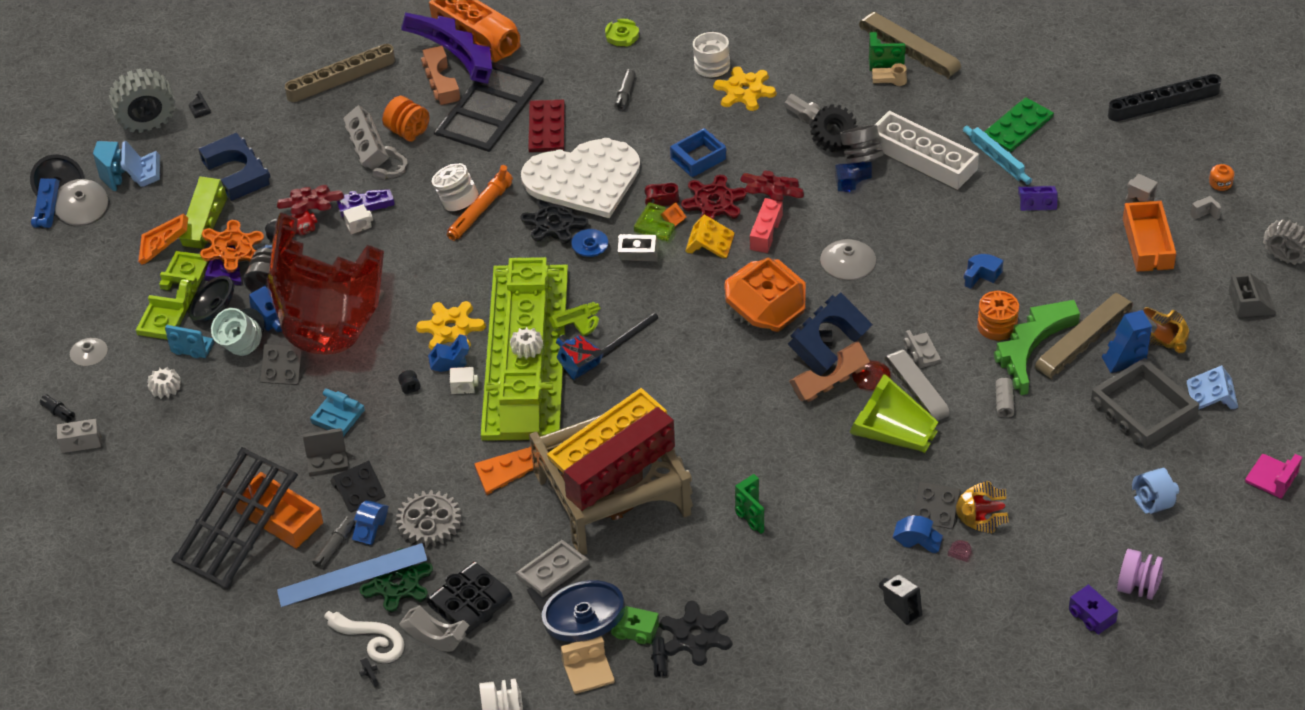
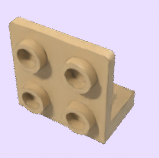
(586, 665)

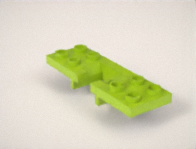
(187, 271)

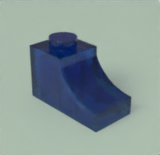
(850, 174)

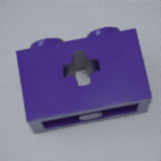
(1093, 609)

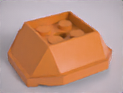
(766, 294)

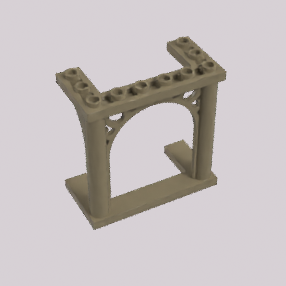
(667, 487)

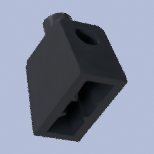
(900, 595)

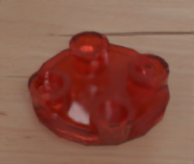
(871, 375)

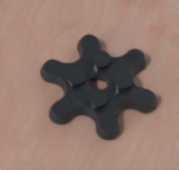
(550, 212)
(698, 644)

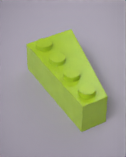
(203, 211)

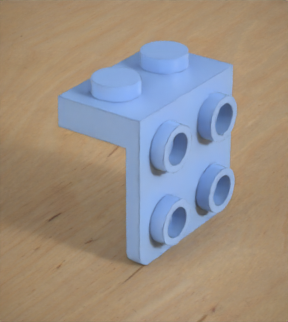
(142, 169)

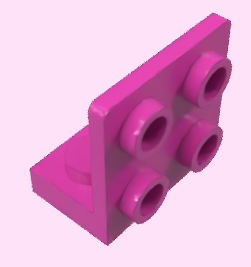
(1273, 474)

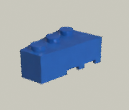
(1130, 342)

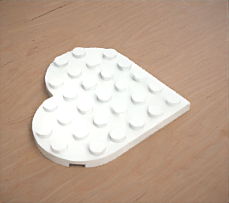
(586, 179)

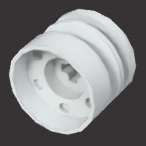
(711, 54)
(455, 187)
(503, 699)

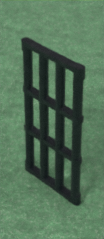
(232, 537)

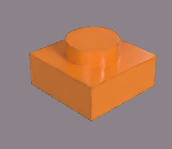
(673, 214)

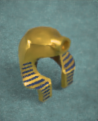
(1171, 330)

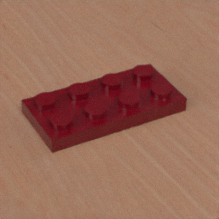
(546, 125)

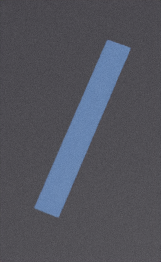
(351, 574)

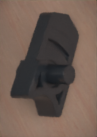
(368, 671)

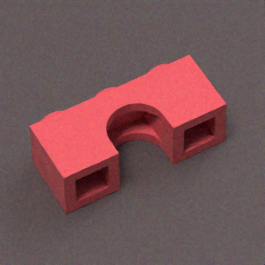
(768, 218)

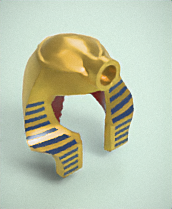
(972, 507)

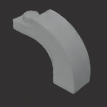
(431, 631)

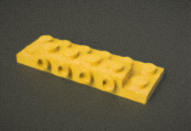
(603, 429)

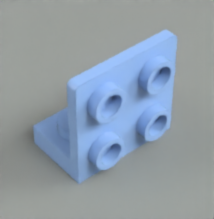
(1213, 387)

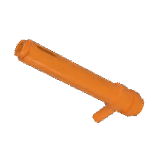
(495, 188)

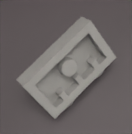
(921, 349)

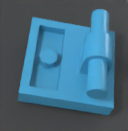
(337, 411)

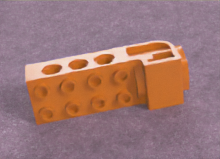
(486, 25)

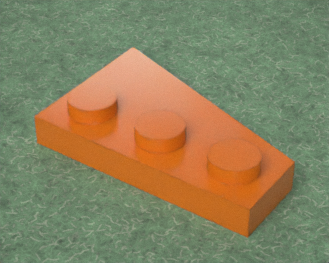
(161, 237)

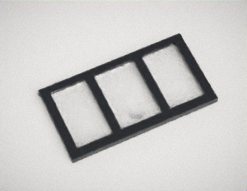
(489, 107)

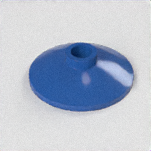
(589, 242)

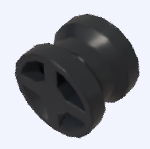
(409, 382)

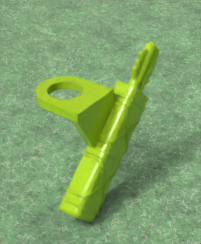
(579, 317)

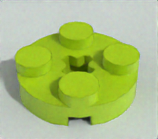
(615, 36)

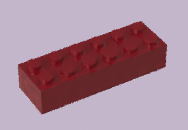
(619, 458)

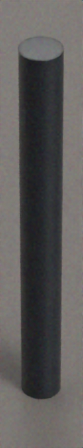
(629, 334)

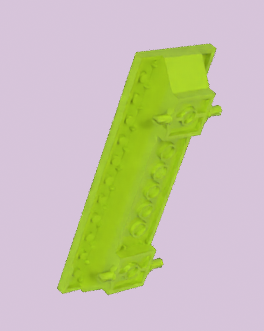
(519, 392)

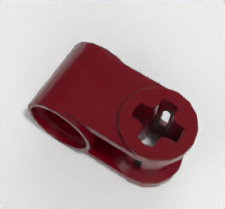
(663, 194)

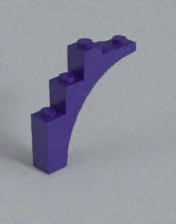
(443, 31)

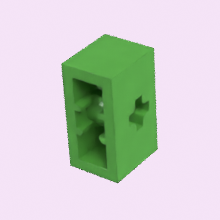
(637, 625)

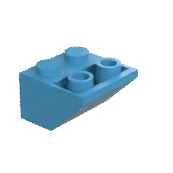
(108, 163)

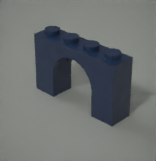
(230, 149)
(808, 342)

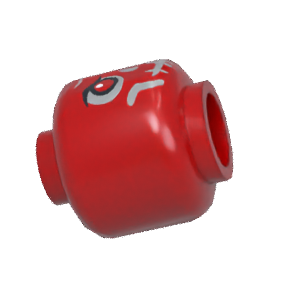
(306, 223)

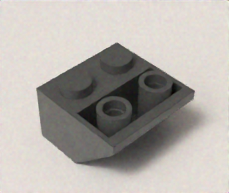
(1250, 296)

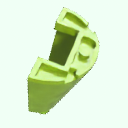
(895, 418)

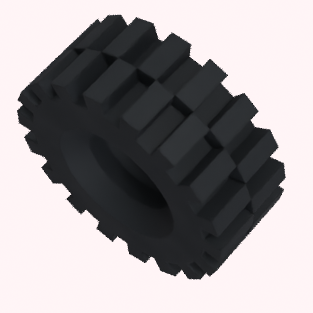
(831, 116)

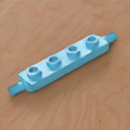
(998, 154)

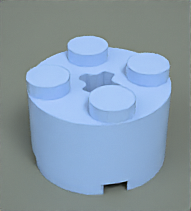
(1155, 486)

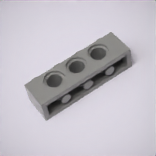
(365, 138)

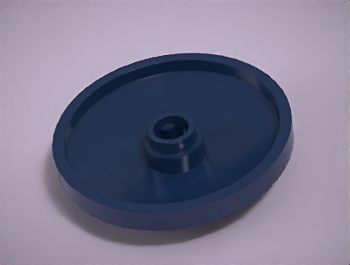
(583, 611)

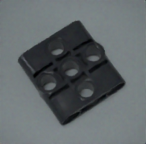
(469, 596)

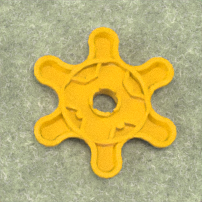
(746, 96)
(443, 316)

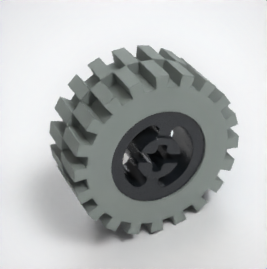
(142, 91)

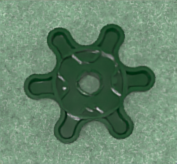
(393, 592)

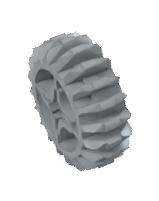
(1286, 241)

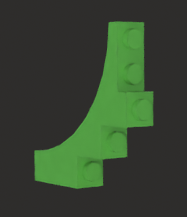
(1040, 324)

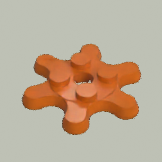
(231, 236)

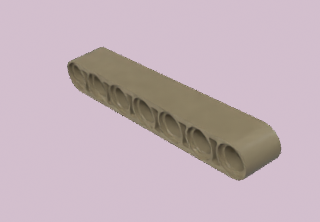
(915, 46)
(339, 73)
(1082, 335)

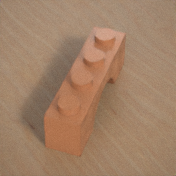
(444, 88)
(849, 360)

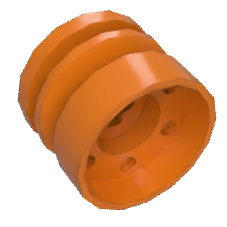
(405, 118)
(997, 315)

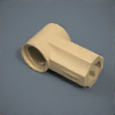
(896, 74)

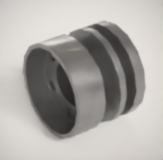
(861, 144)

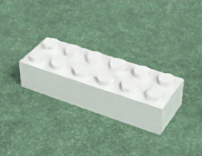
(925, 150)

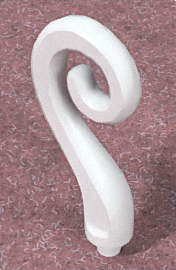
(345, 626)

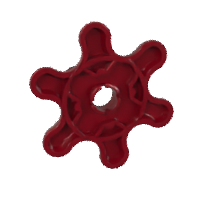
(772, 185)
(715, 190)
(306, 199)

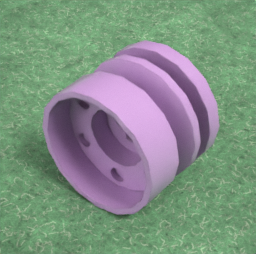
(1140, 574)

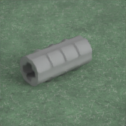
(1004, 397)

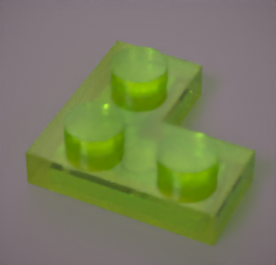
(651, 223)

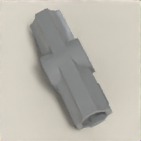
(805, 111)

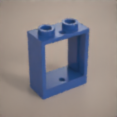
(679, 152)

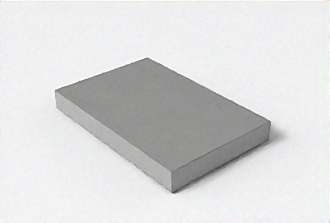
(552, 568)

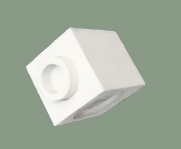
(357, 219)
(463, 380)

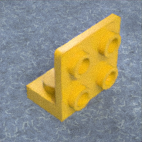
(710, 235)

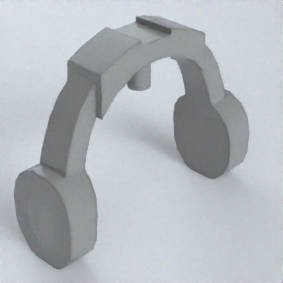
(383, 174)

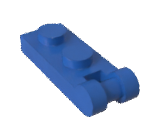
(45, 203)

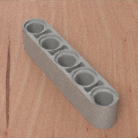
(916, 384)

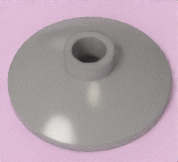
(88, 351)

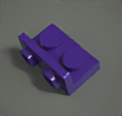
(1038, 198)

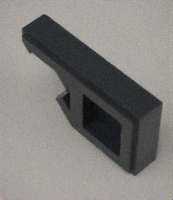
(199, 106)

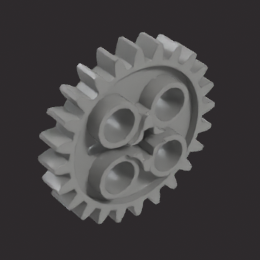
(428, 518)

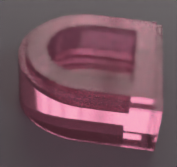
(960, 550)

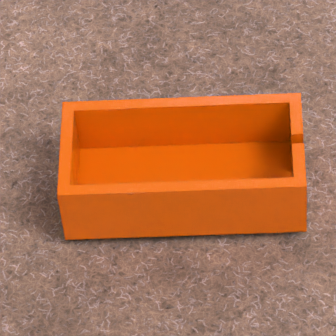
(1149, 236)
(293, 517)

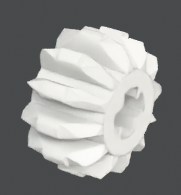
(526, 343)
(164, 382)

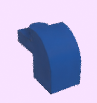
(984, 267)
(446, 357)
(368, 517)
(917, 530)

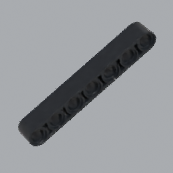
(1164, 97)

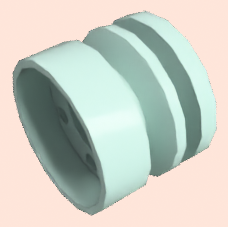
(236, 331)

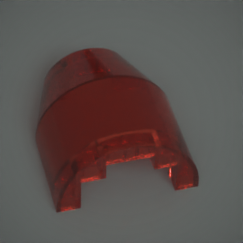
(320, 303)

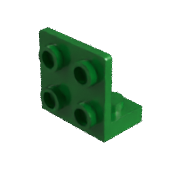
(884, 54)
(747, 503)

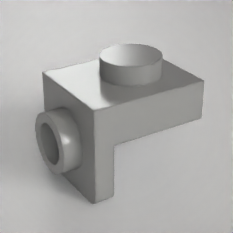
(1204, 207)

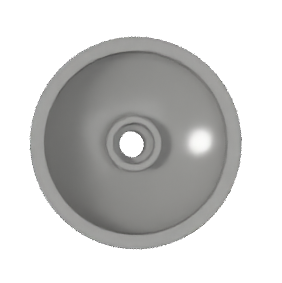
(82, 209)
(848, 259)

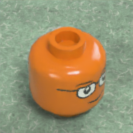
(1221, 177)

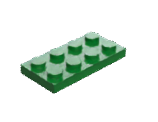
(1019, 124)

